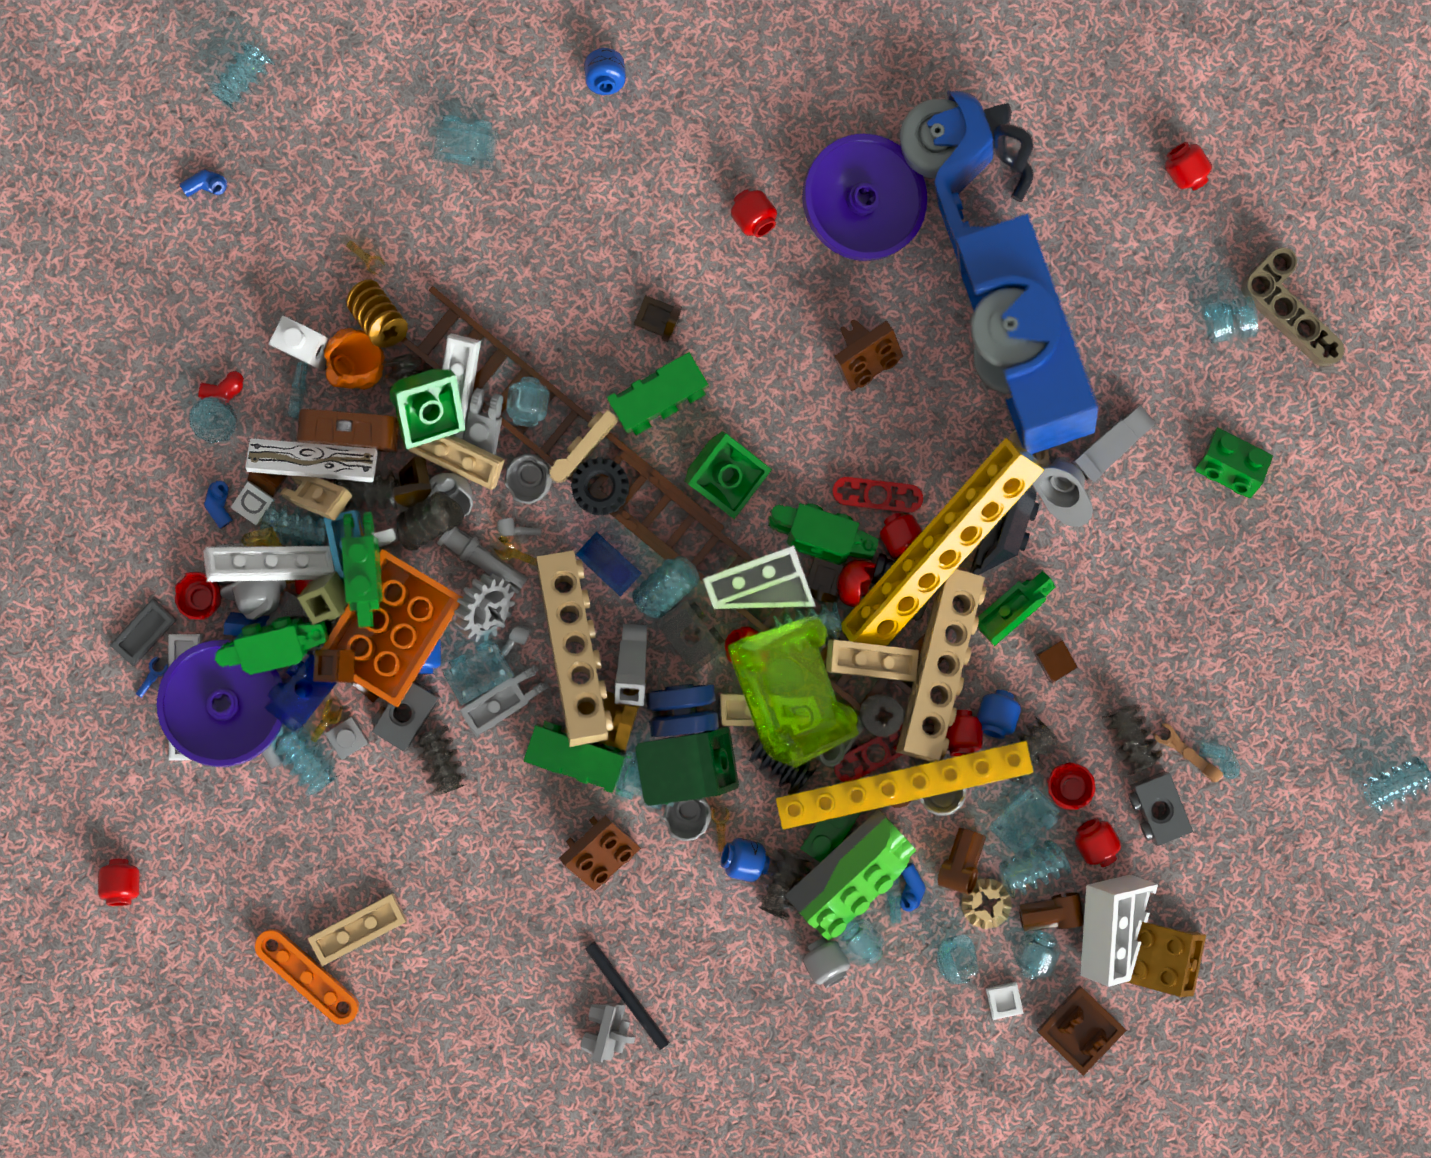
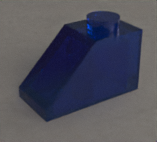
(608, 564)

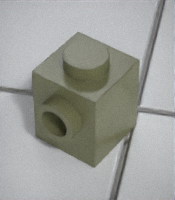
(324, 598)

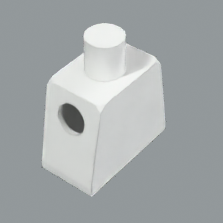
(300, 342)

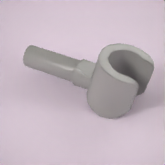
(507, 528)
(518, 634)

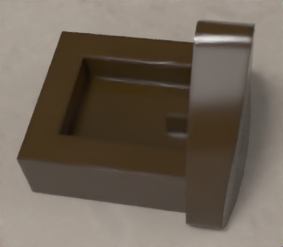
(658, 317)
(414, 483)
(823, 580)

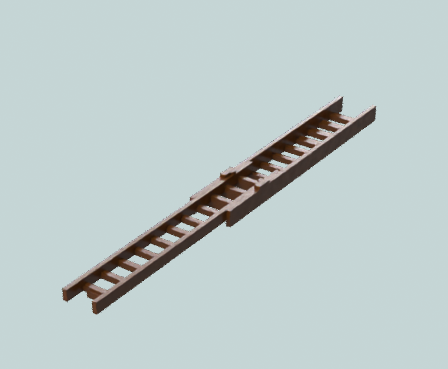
(647, 472)

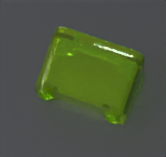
(791, 692)

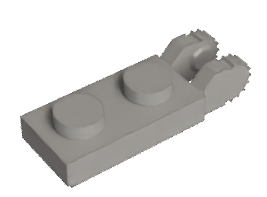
(483, 427)
(500, 702)

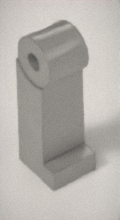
(1113, 444)
(631, 664)

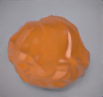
(353, 360)

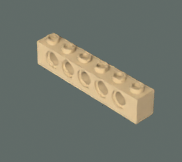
(565, 568)
(913, 739)

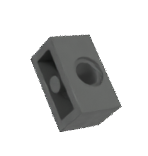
(403, 732)
(1173, 822)

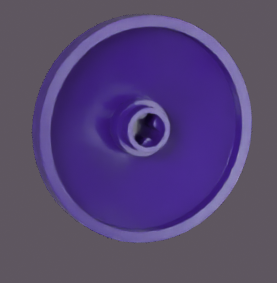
(864, 197)
(215, 710)

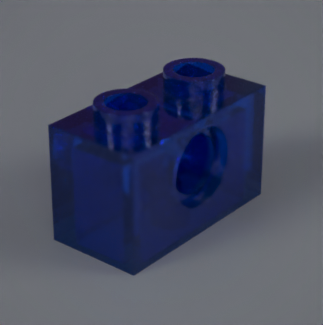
(287, 705)

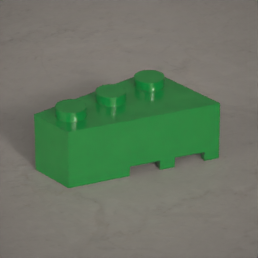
(659, 394)
(585, 762)

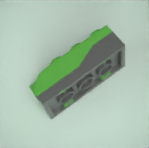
(852, 876)

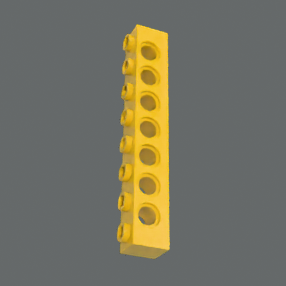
(942, 545)
(904, 785)

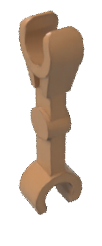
(1189, 754)

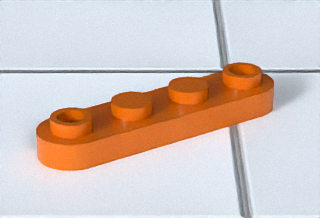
(307, 976)

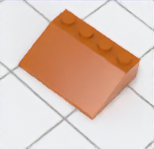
(404, 630)

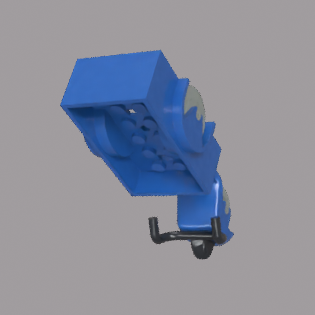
(1017, 315)

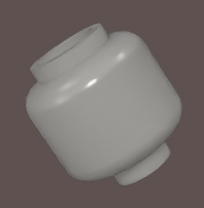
(826, 963)

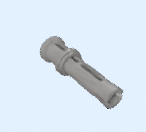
(470, 549)

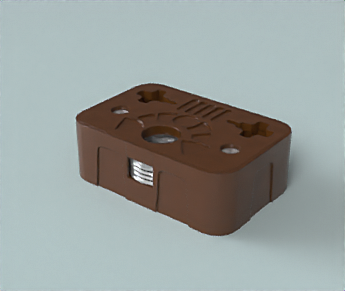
(348, 429)

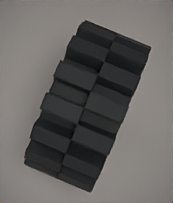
(586, 472)

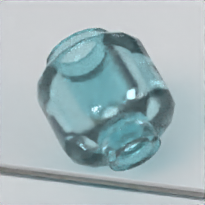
(527, 402)
(861, 942)
(1037, 954)

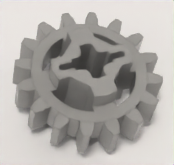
(484, 607)

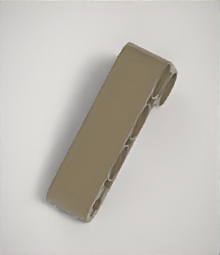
(1296, 310)

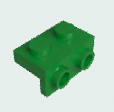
(1234, 463)

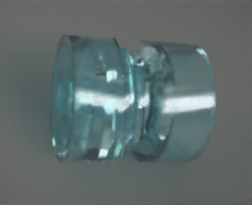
(1220, 321)

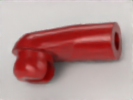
(227, 388)

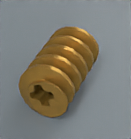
(376, 314)

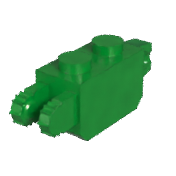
(822, 533)
(362, 569)
(272, 645)

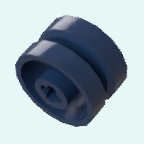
(681, 705)

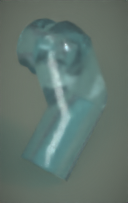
(1223, 756)

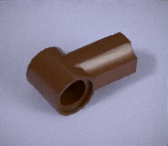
(960, 870)
(1055, 912)

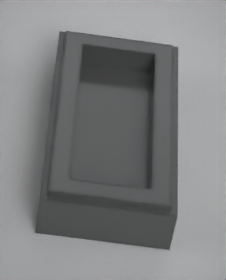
(143, 632)

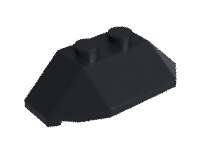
(1007, 535)

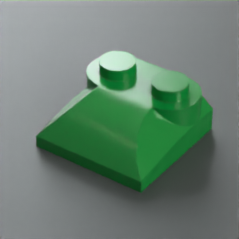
(427, 407)
(726, 474)

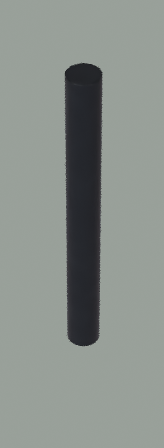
(627, 995)

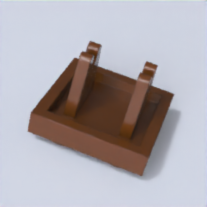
(867, 353)
(599, 852)
(1081, 1030)

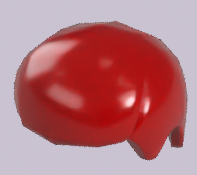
(855, 581)
(197, 597)
(1077, 790)

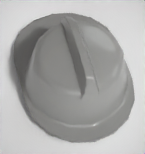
(1064, 493)
(255, 597)

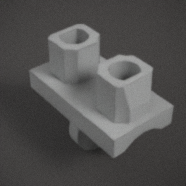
(612, 1032)

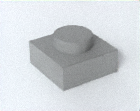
(347, 738)

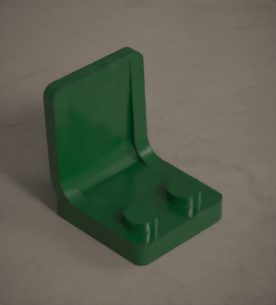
(687, 767)

